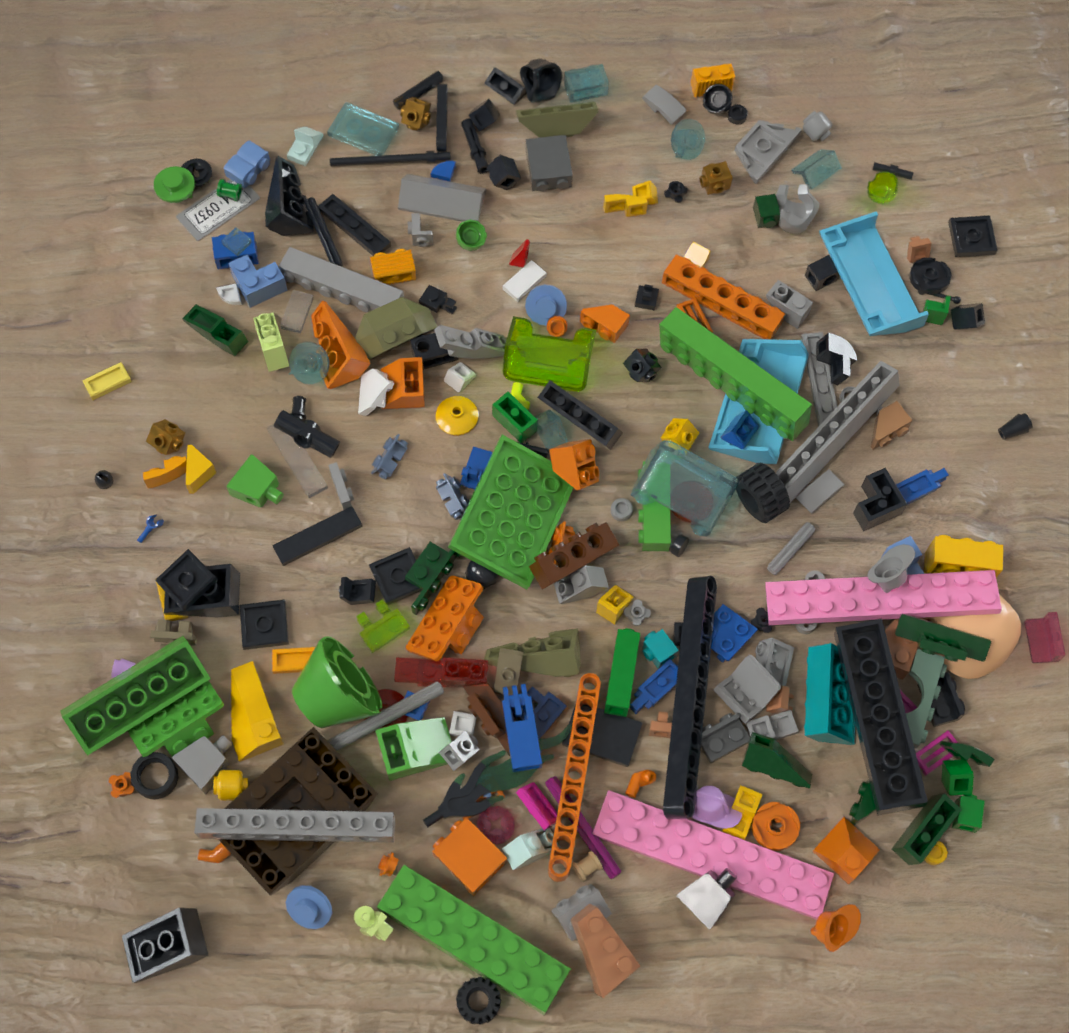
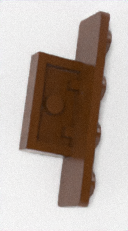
(489, 709)

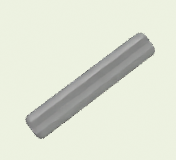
(791, 548)

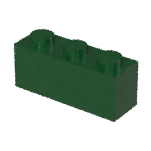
(926, 829)

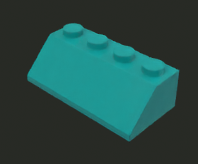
(827, 699)

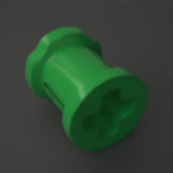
(229, 190)

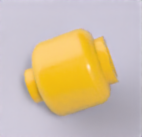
(229, 784)

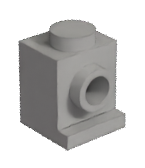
(460, 750)

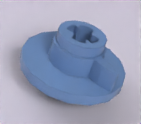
(544, 303)
(309, 907)

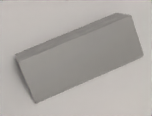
(440, 198)

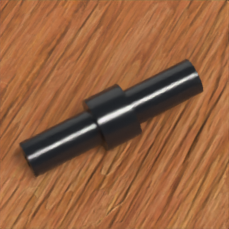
(894, 170)

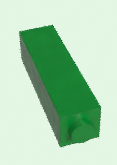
(622, 672)

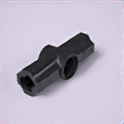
(306, 434)

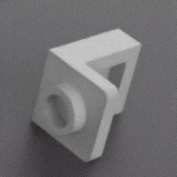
(419, 237)

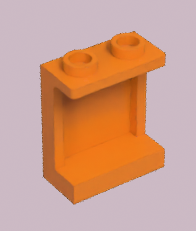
(469, 855)

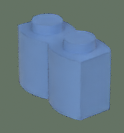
(247, 164)

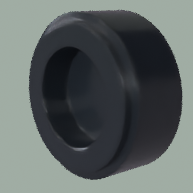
(737, 114)
(679, 545)

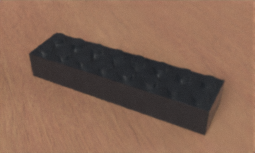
(880, 717)

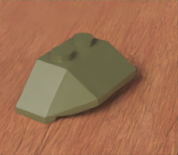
(558, 119)
(393, 326)

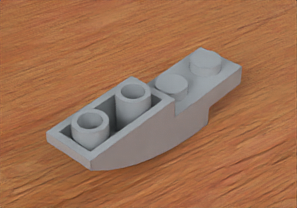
(470, 344)

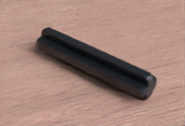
(419, 89)

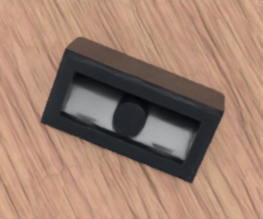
(505, 86)

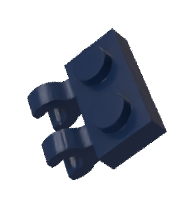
(545, 712)

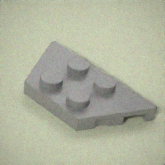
(764, 146)

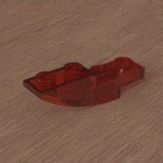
(448, 671)

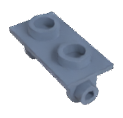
(383, 463)
(450, 489)

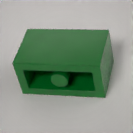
(514, 417)

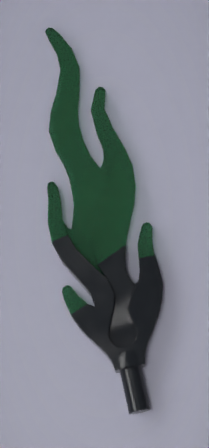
(485, 780)

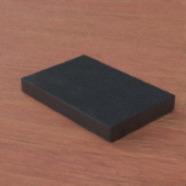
(612, 736)

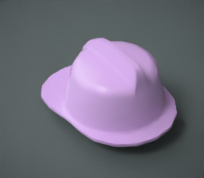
(715, 808)

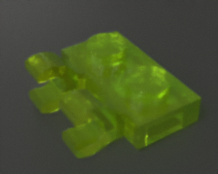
(383, 630)

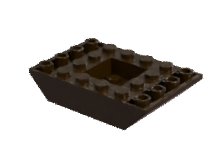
(305, 778)

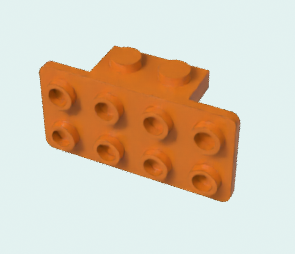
(448, 621)

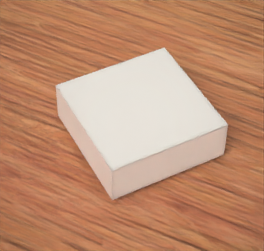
(462, 722)

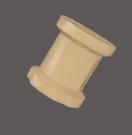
(586, 866)

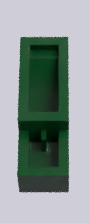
(215, 329)

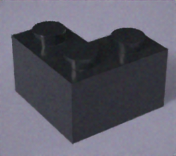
(883, 500)

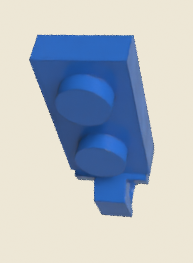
(921, 484)
(655, 687)

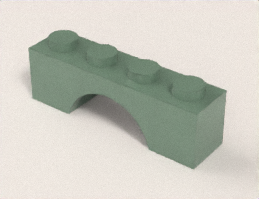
(926, 671)

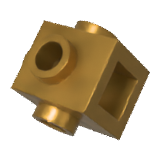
(415, 113)
(716, 178)
(165, 437)

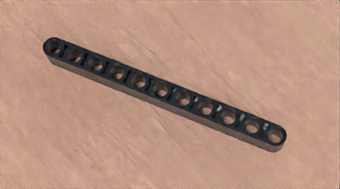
(690, 698)

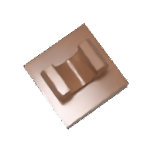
(918, 249)
(780, 701)
(660, 727)

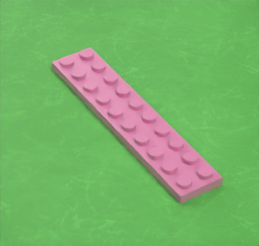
(863, 600)
(703, 849)

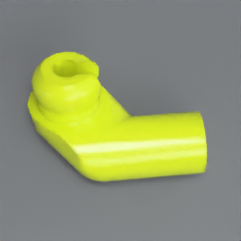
(516, 392)

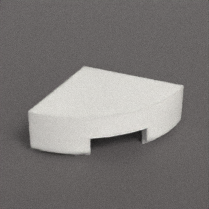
(230, 293)

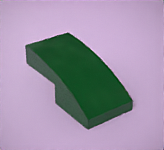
(964, 752)

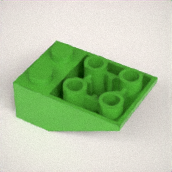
(413, 746)

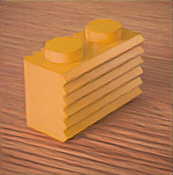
(711, 75)
(393, 267)

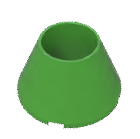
(334, 688)

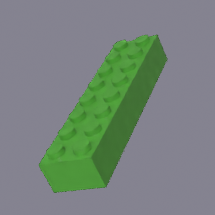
(734, 374)
(474, 939)

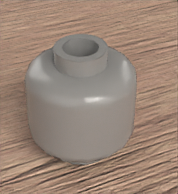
(817, 126)

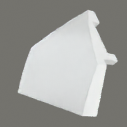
(373, 391)

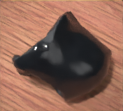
(541, 80)

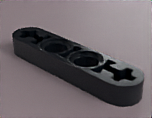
(441, 124)

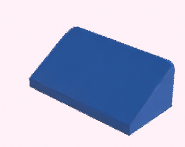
(740, 430)

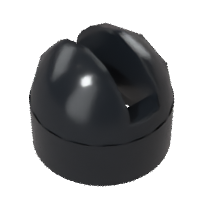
(100, 482)

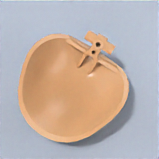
(1001, 629)

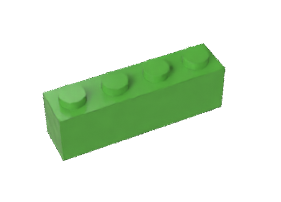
(655, 526)

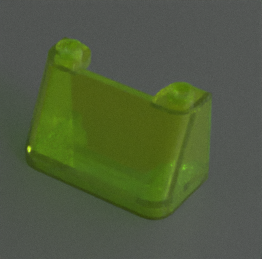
(542, 358)

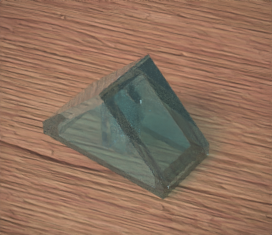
(550, 429)

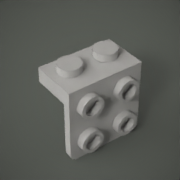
(748, 689)

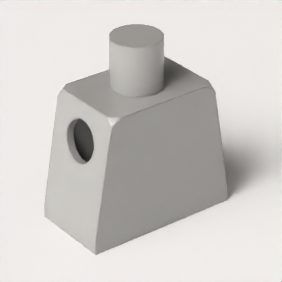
(203, 761)

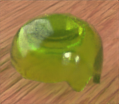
(883, 188)

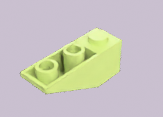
(271, 341)

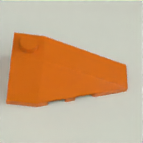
(345, 354)

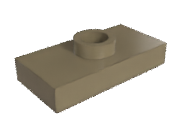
(508, 670)

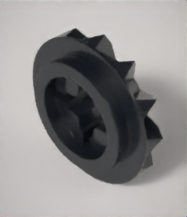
(202, 167)

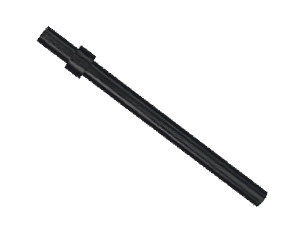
(429, 156)

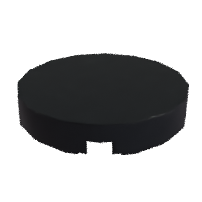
(930, 276)

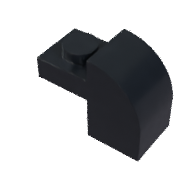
(838, 354)

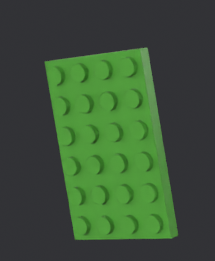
(512, 512)

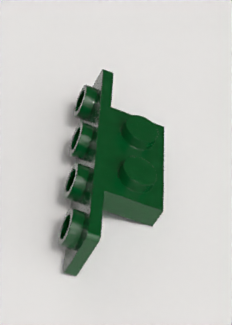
(428, 572)
(942, 639)

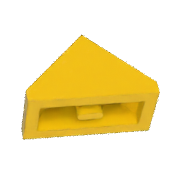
(198, 469)
(613, 603)

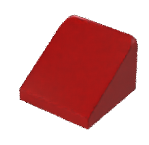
(520, 256)

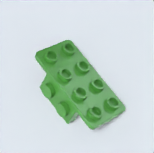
(178, 723)

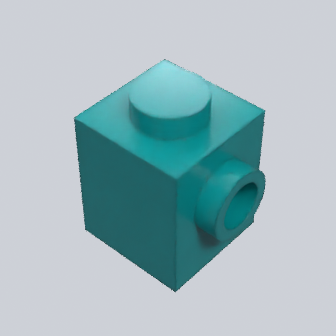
(659, 648)

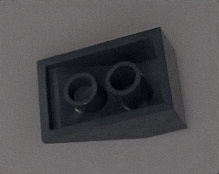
(217, 601)
(165, 944)

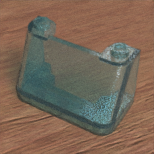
(685, 485)

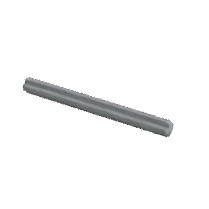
(386, 716)

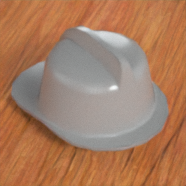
(891, 569)

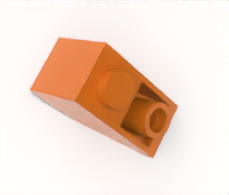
(607, 321)

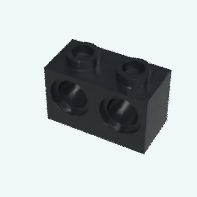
(435, 355)

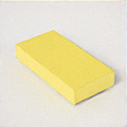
(107, 381)

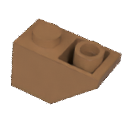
(889, 423)

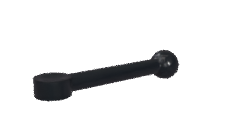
(956, 299)

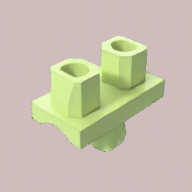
(372, 922)

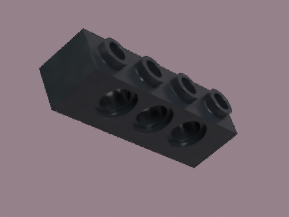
(580, 415)

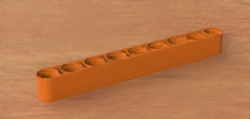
(572, 786)

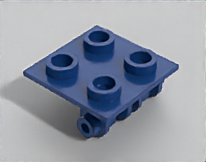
(475, 467)
(729, 633)

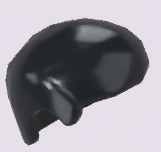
(717, 99)
(480, 574)

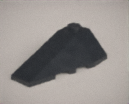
(285, 203)

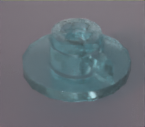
(687, 139)
(309, 362)

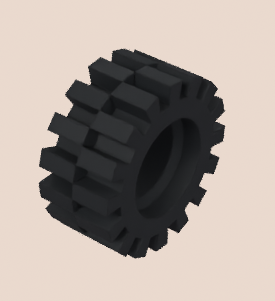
(464, 994)

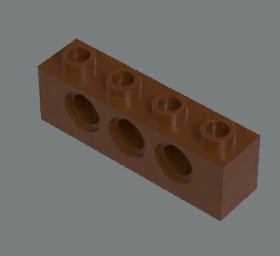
(548, 573)

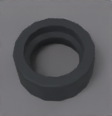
(164, 790)

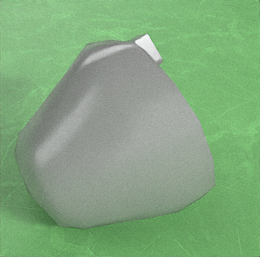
(796, 216)

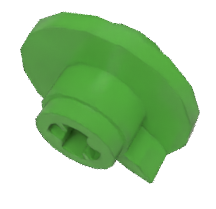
(174, 184)

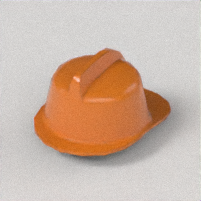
(837, 927)

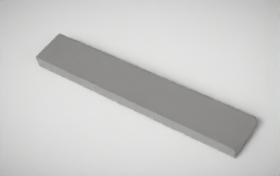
(820, 380)

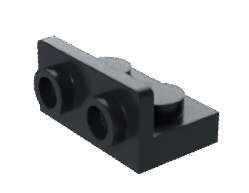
(948, 706)

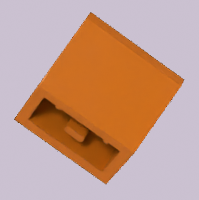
(408, 383)
(575, 463)

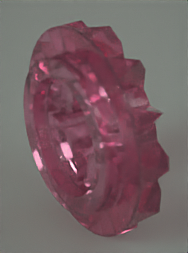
(507, 823)

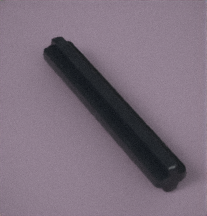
(323, 231)

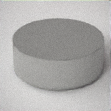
(621, 509)

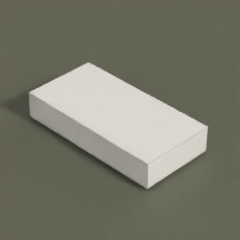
(524, 281)

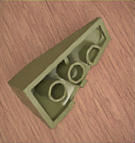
(548, 656)

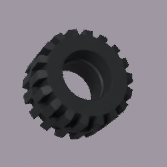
(762, 493)

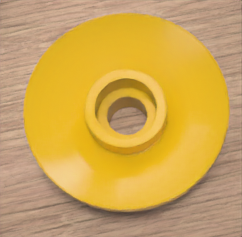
(460, 423)

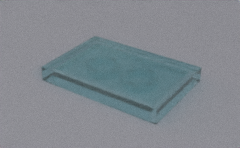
(363, 129)

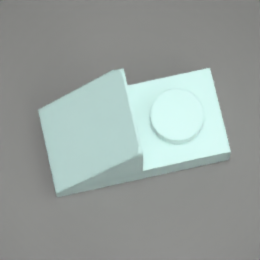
(304, 145)

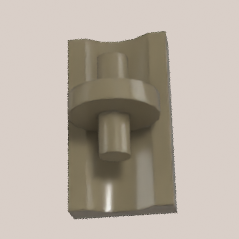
(163, 632)

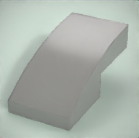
(665, 103)
(820, 491)
(775, 726)

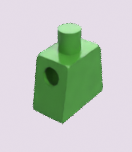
(255, 483)

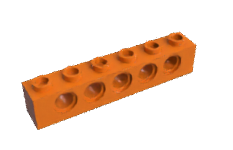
(727, 307)

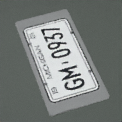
(214, 211)

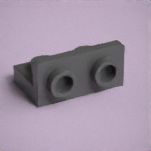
(723, 737)

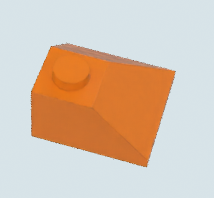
(846, 850)

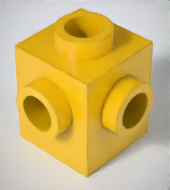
(680, 432)

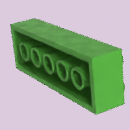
(134, 695)

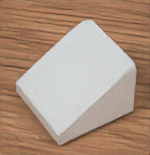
(459, 376)

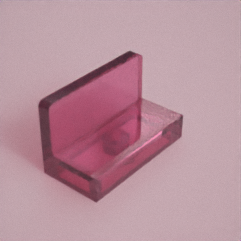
(1045, 639)

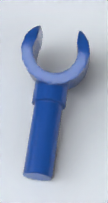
(150, 526)

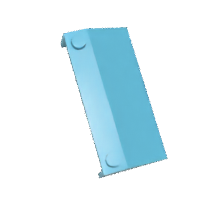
(871, 277)
(785, 362)

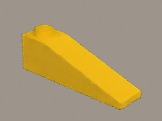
(251, 716)

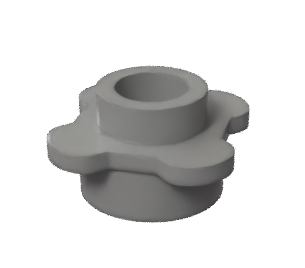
(637, 619)

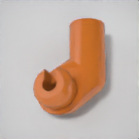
(639, 780)
(216, 855)

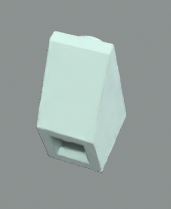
(529, 848)

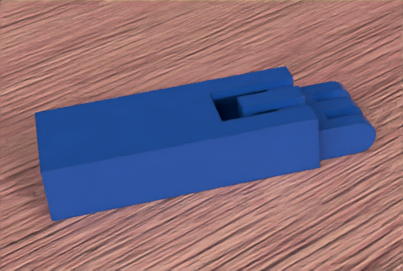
(521, 734)

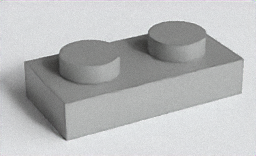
(339, 477)

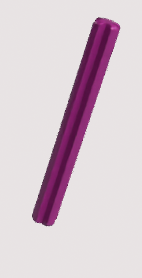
(586, 832)

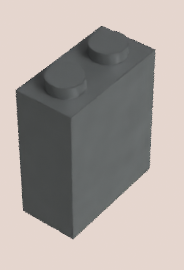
(549, 163)

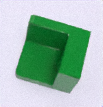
(937, 310)

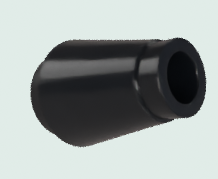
(1016, 426)

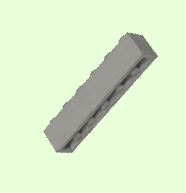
(336, 281)

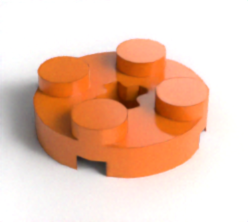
(781, 814)

